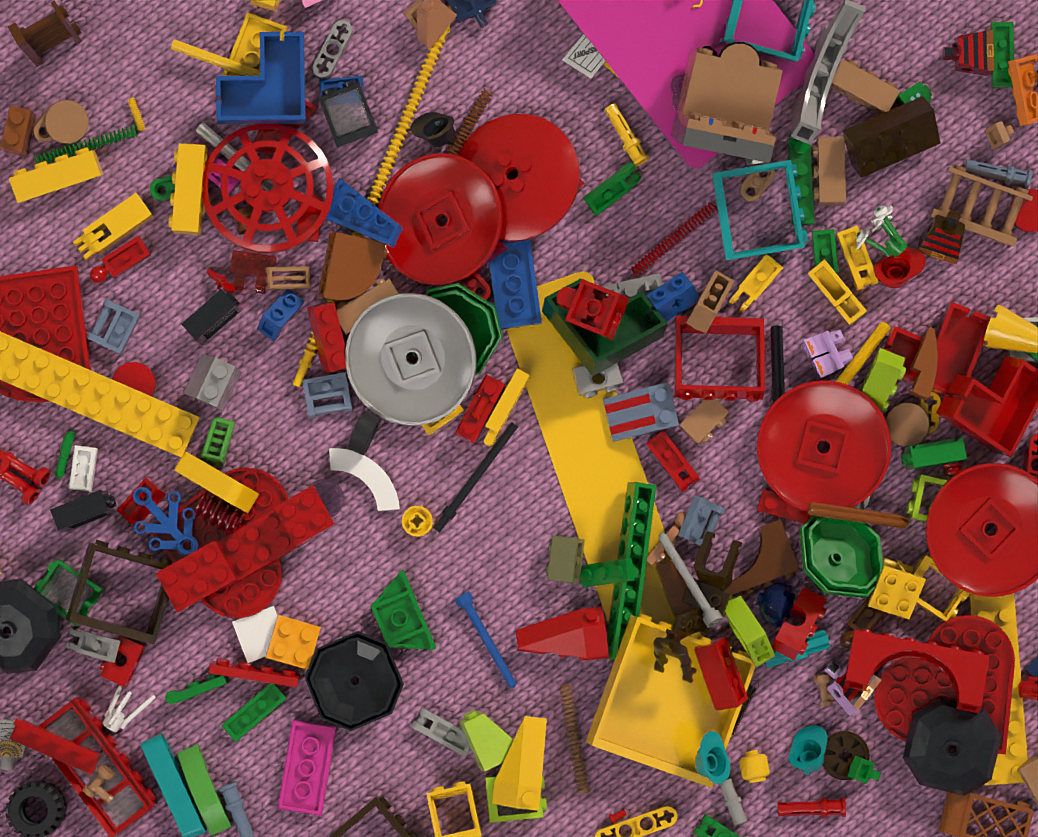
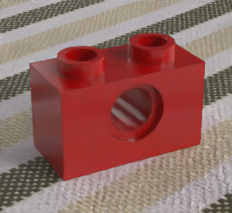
(123, 674)

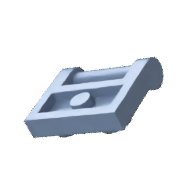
(119, 329)
(324, 388)
(697, 518)

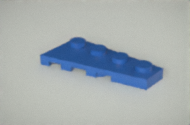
(359, 215)

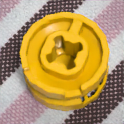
(417, 521)

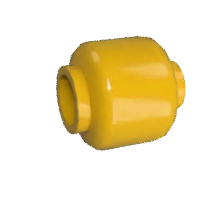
(754, 766)

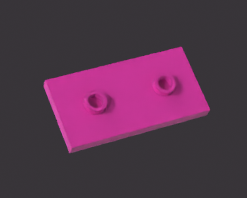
(307, 767)

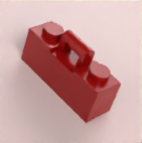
(480, 409)

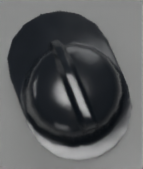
(434, 128)

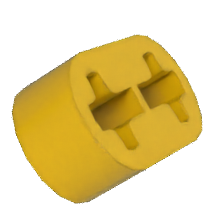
(934, 417)

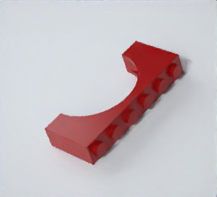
(964, 668)

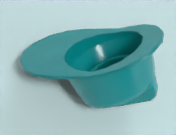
(808, 749)
(712, 758)

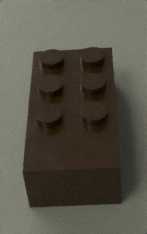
(892, 136)

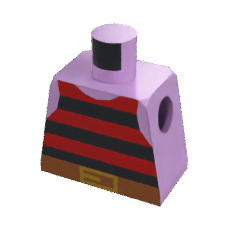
(848, 698)

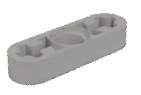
(345, 38)

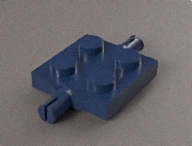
(470, 9)

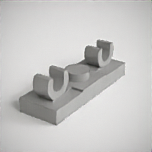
(634, 286)

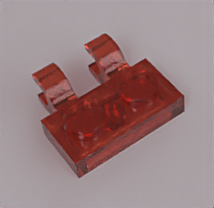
(251, 265)

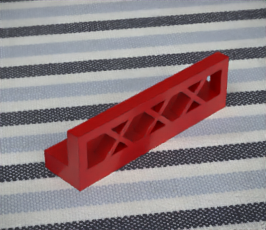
(55, 746)

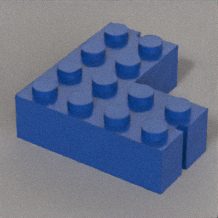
(274, 95)

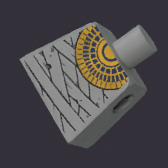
(8, 748)

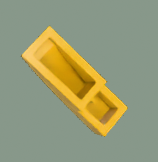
(837, 292)

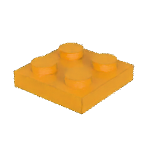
(292, 642)

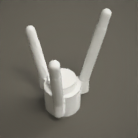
(115, 718)

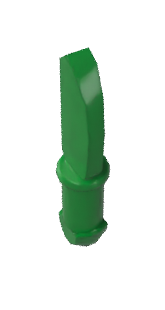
(64, 453)

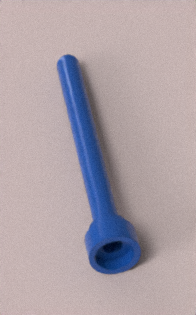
(466, 602)

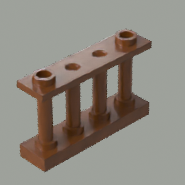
(45, 33)

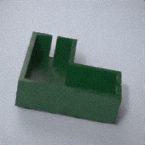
(601, 352)

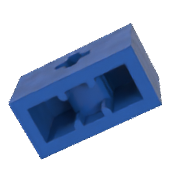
(673, 296)

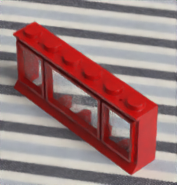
(129, 793)

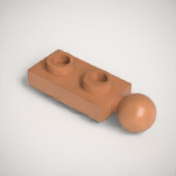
(657, 554)

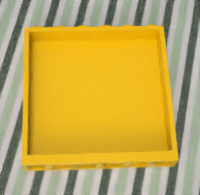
(658, 714)

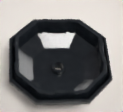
(32, 627)
(331, 684)
(936, 729)

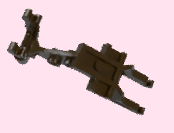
(712, 586)

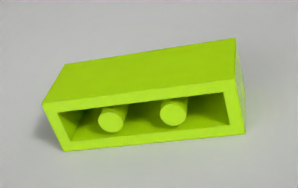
(883, 377)

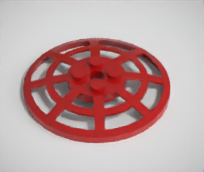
(270, 200)

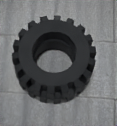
(18, 816)

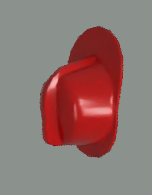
(897, 271)

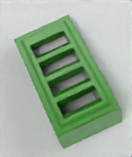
(212, 459)

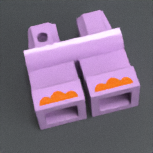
(824, 344)

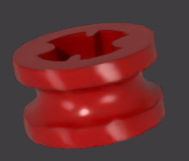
(953, 468)

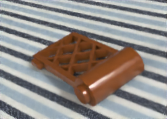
(958, 809)

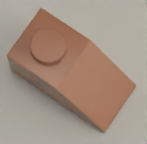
(432, 21)

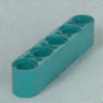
(173, 786)

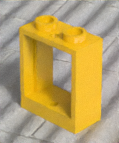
(950, 610)
(441, 793)

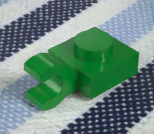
(863, 770)

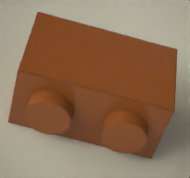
(18, 131)

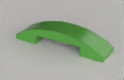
(203, 790)

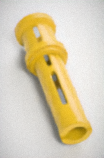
(631, 144)

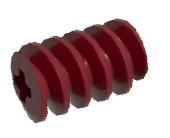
(218, 514)

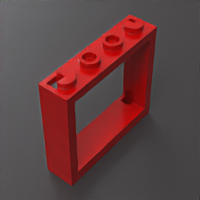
(729, 326)

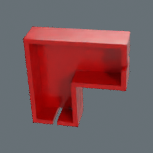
(958, 346)
(996, 414)

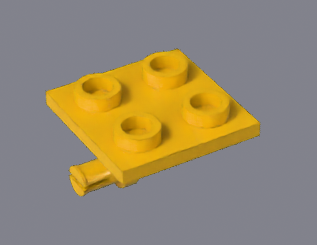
(896, 589)

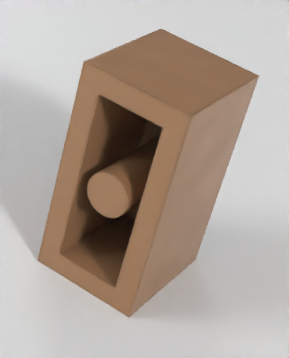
(703, 420)

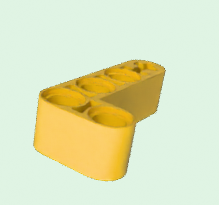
(216, 482)

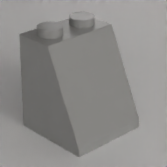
(213, 381)

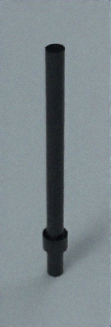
(450, 511)

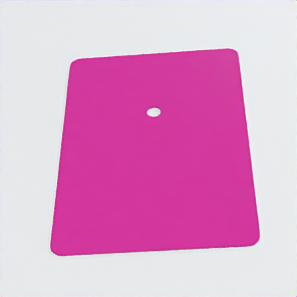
(652, 42)

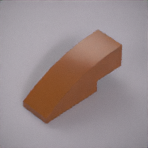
(925, 365)

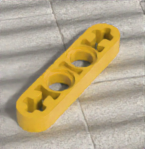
(634, 823)

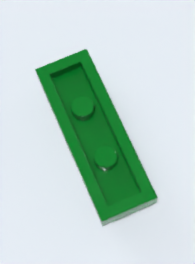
(1003, 52)
(607, 573)
(254, 711)

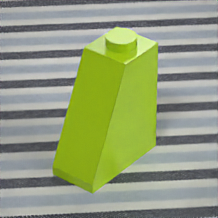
(485, 739)

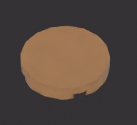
(66, 121)
(908, 424)

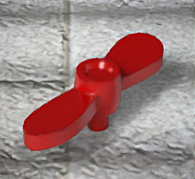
(221, 281)

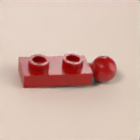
(120, 260)

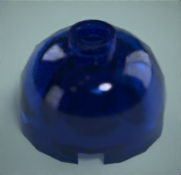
(776, 603)

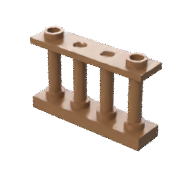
(984, 227)

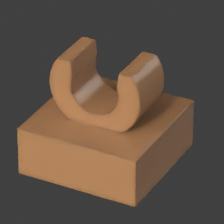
(998, 134)

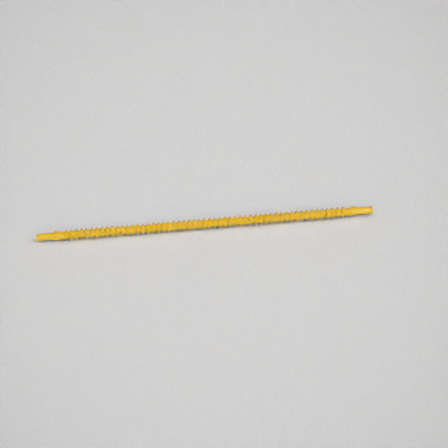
(305, 362)

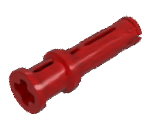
(823, 808)

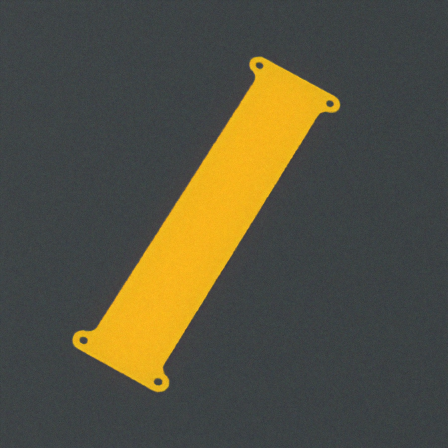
(586, 460)

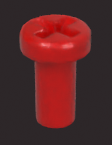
(616, 816)

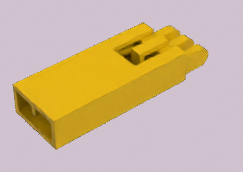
(120, 222)
(505, 405)

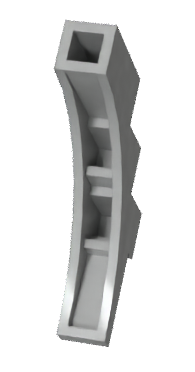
(820, 73)

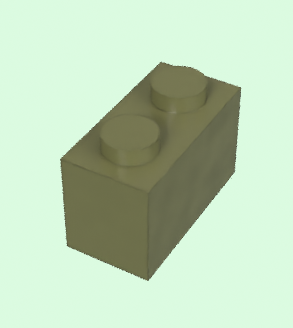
(565, 559)

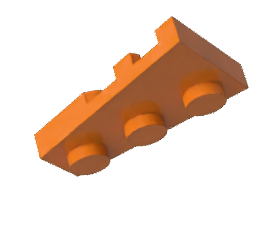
(1023, 81)

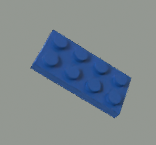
(515, 286)

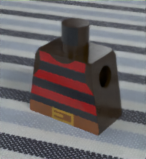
(943, 237)

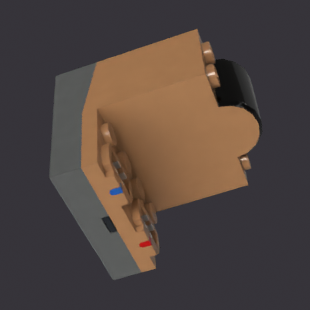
(728, 101)

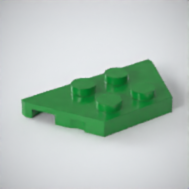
(401, 616)

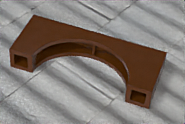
(772, 561)

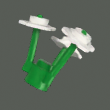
(894, 243)

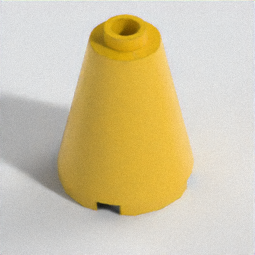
(1011, 332)

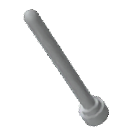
(710, 615)

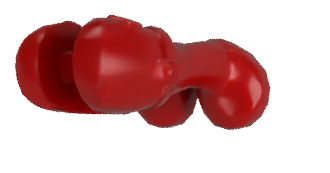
(29, 491)

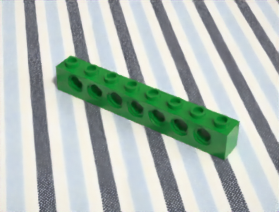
(634, 545)

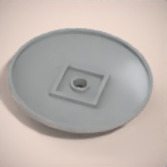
(385, 376)

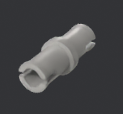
(733, 802)

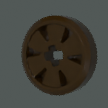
(835, 744)

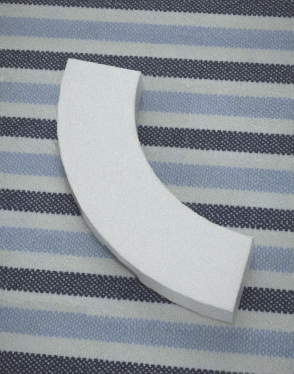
(369, 473)

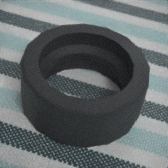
(364, 433)

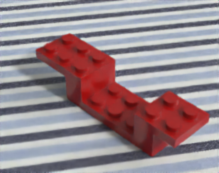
(246, 550)

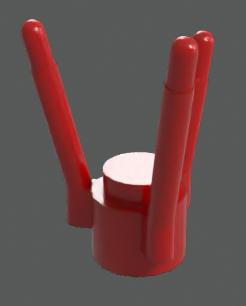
(1029, 688)

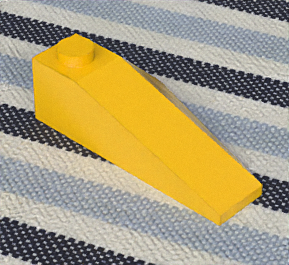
(521, 772)

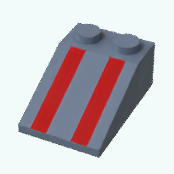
(641, 412)

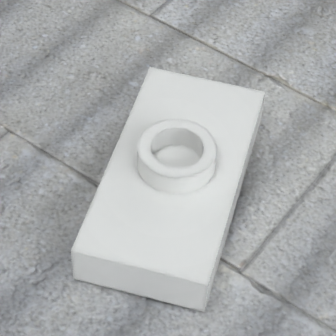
(83, 468)

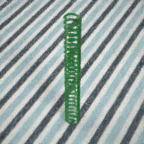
(91, 144)

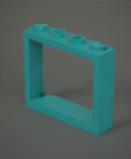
(802, 31)
(797, 213)

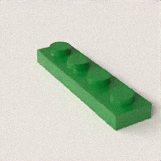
(800, 154)

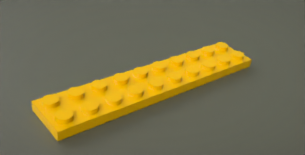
(95, 396)
(1003, 613)

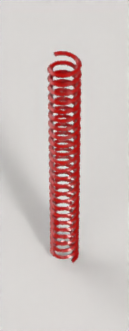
(672, 237)

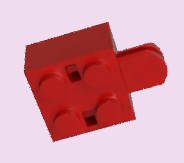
(591, 307)

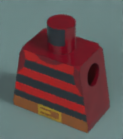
(972, 53)

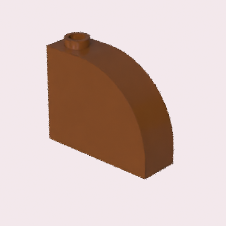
(350, 266)

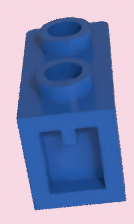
(279, 313)

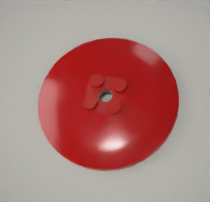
(545, 167)
(434, 188)
(831, 413)
(957, 536)

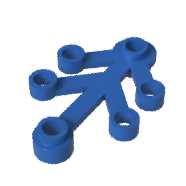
(168, 524)

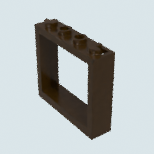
(124, 553)
(383, 806)

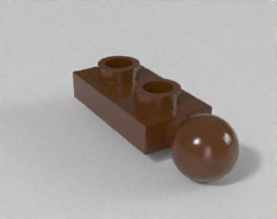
(863, 618)

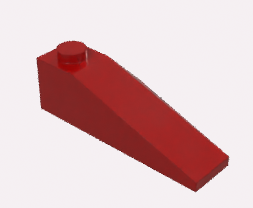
(571, 634)

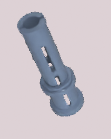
(1008, 175)
(235, 804)

